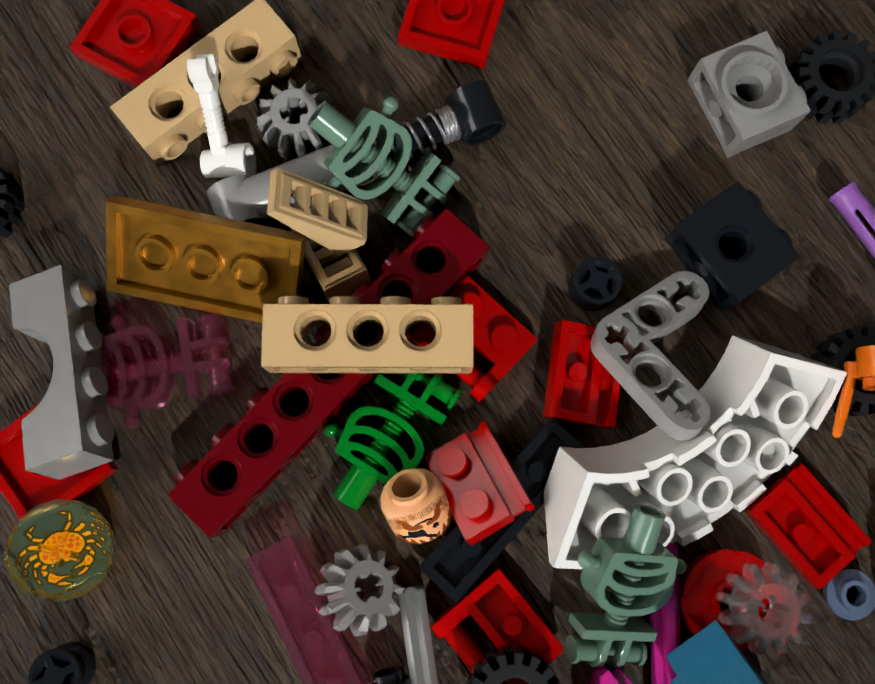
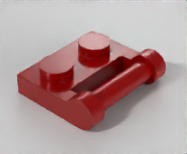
(495, 336)
(503, 618)

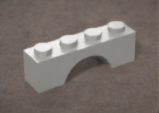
(71, 422)

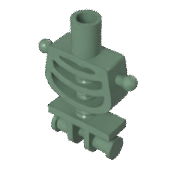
(355, 143)
(638, 588)

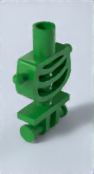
(365, 471)

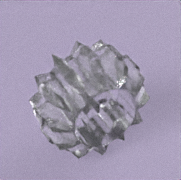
(783, 612)

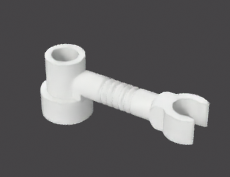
(224, 157)

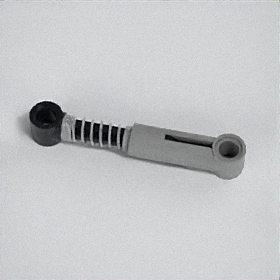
(468, 116)

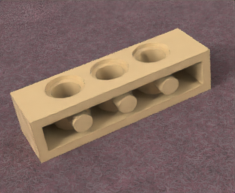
(250, 31)
(287, 324)

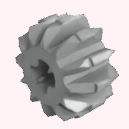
(280, 116)
(341, 591)

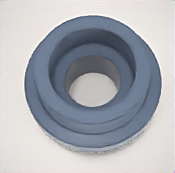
(835, 594)

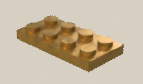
(199, 259)

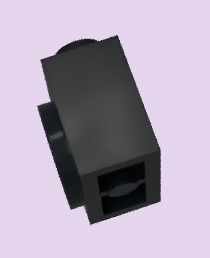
(757, 244)

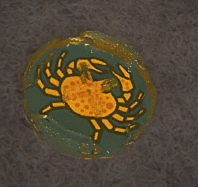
(59, 550)

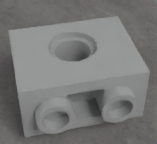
(760, 73)

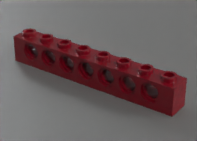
(197, 484)

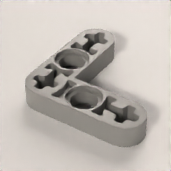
(640, 339)

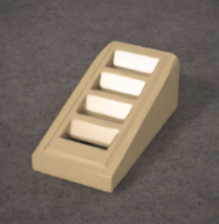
(346, 214)
(339, 278)

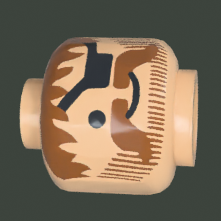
(416, 505)

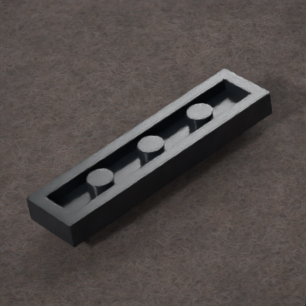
(457, 564)

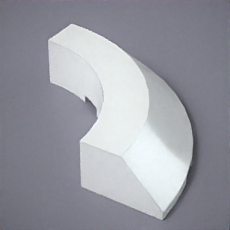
(759, 413)

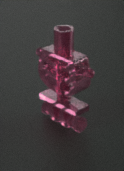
(124, 371)

